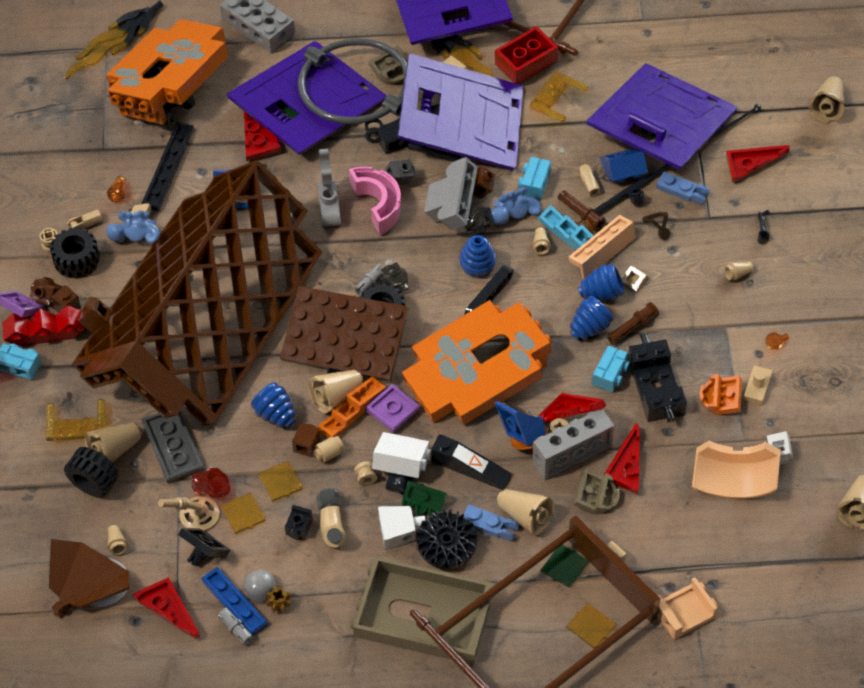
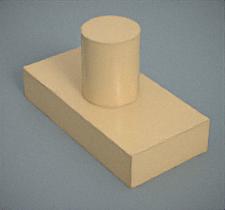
(757, 385)

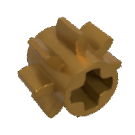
(278, 593)

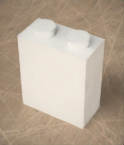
(401, 455)

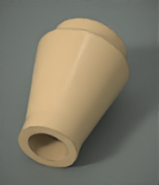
(541, 242)
(737, 270)
(116, 542)

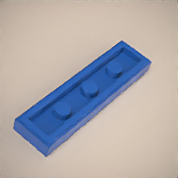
(233, 599)

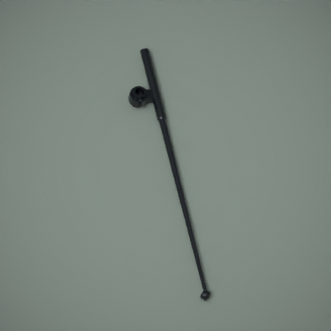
(633, 191)

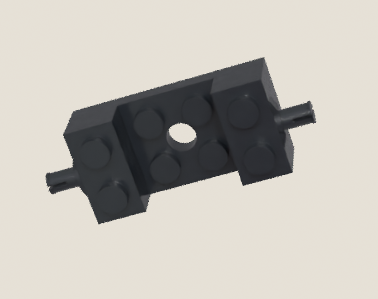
(652, 364)

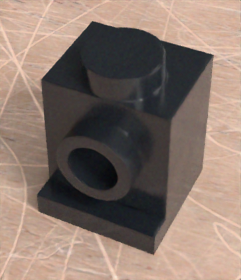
(298, 522)

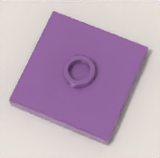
(19, 304)
(392, 408)

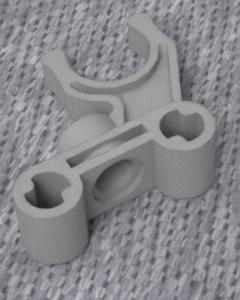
(328, 193)

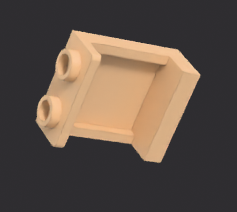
(687, 609)

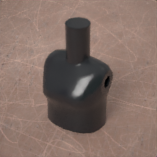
(398, 482)

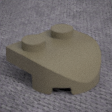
(387, 67)
(596, 492)

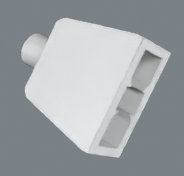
(398, 525)

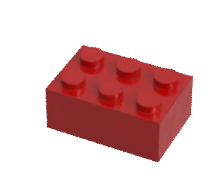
(526, 55)

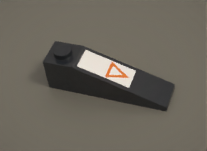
(464, 460)

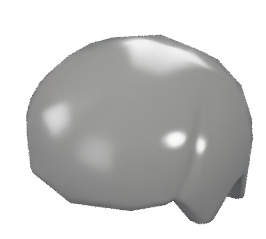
(258, 584)

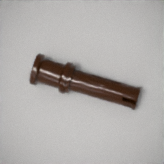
(586, 213)
(639, 319)

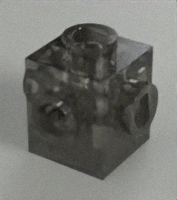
(479, 220)
(394, 276)

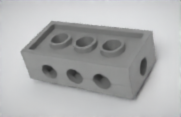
(259, 22)
(573, 443)

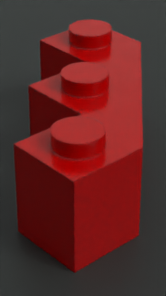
(42, 327)

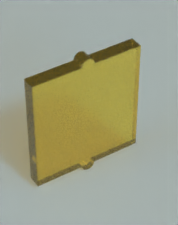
(280, 481)
(243, 513)
(591, 625)

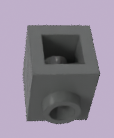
(401, 171)

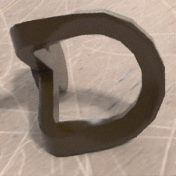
(663, 233)

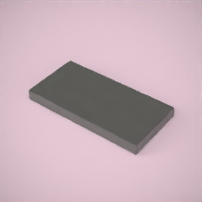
(172, 446)

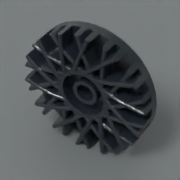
(446, 540)

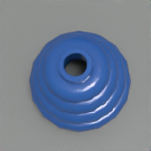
(477, 257)
(602, 284)
(590, 319)
(274, 405)

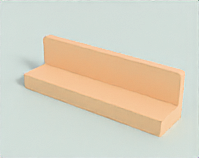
(603, 245)

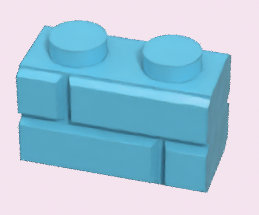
(535, 177)
(19, 361)
(610, 369)

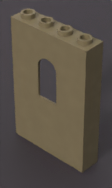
(440, 590)

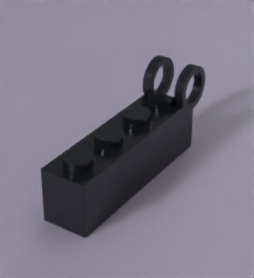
(388, 133)

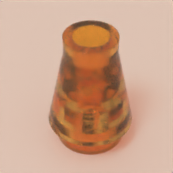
(117, 189)

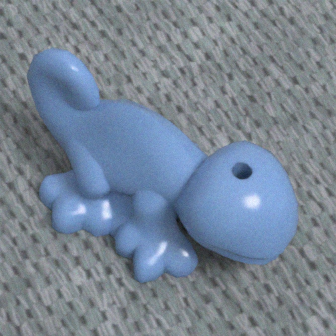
(514, 205)
(135, 227)

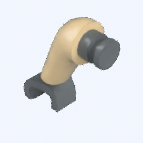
(330, 518)

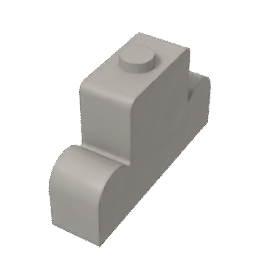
(451, 197)

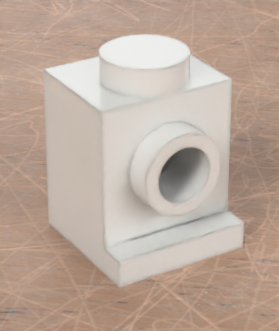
(781, 441)

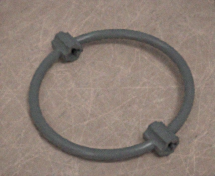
(318, 57)

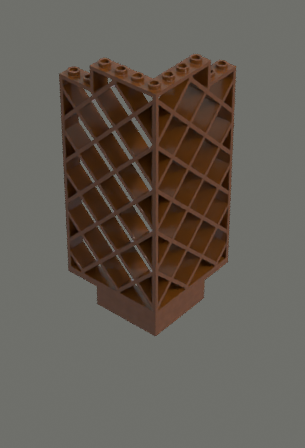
(163, 281)

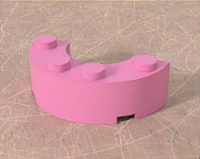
(384, 188)

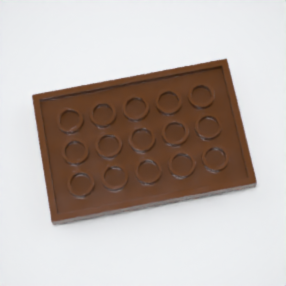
(344, 333)

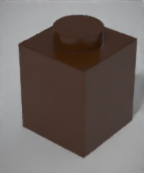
(65, 297)
(306, 439)

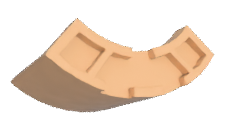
(736, 473)

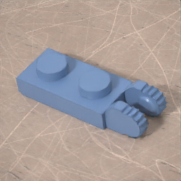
(682, 188)
(490, 523)

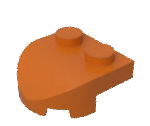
(722, 394)

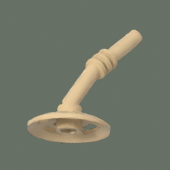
(197, 510)

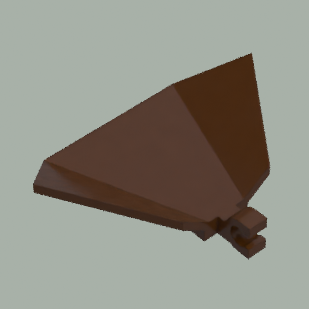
(82, 576)

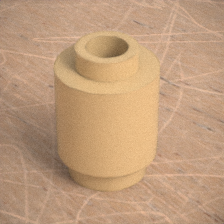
(329, 449)

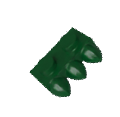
(423, 498)

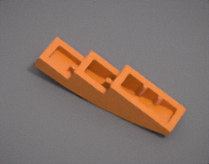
(352, 408)

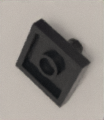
(203, 544)

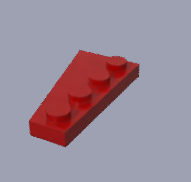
(258, 140)

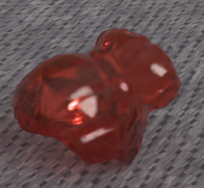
(211, 483)

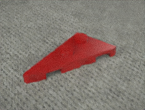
(746, 161)
(570, 405)
(625, 464)
(166, 603)

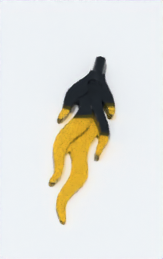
(120, 35)
(461, 51)

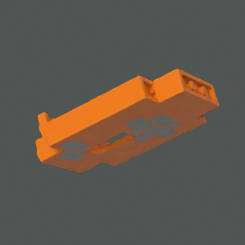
(193, 55)
(454, 380)

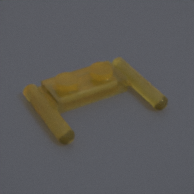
(550, 93)
(73, 428)

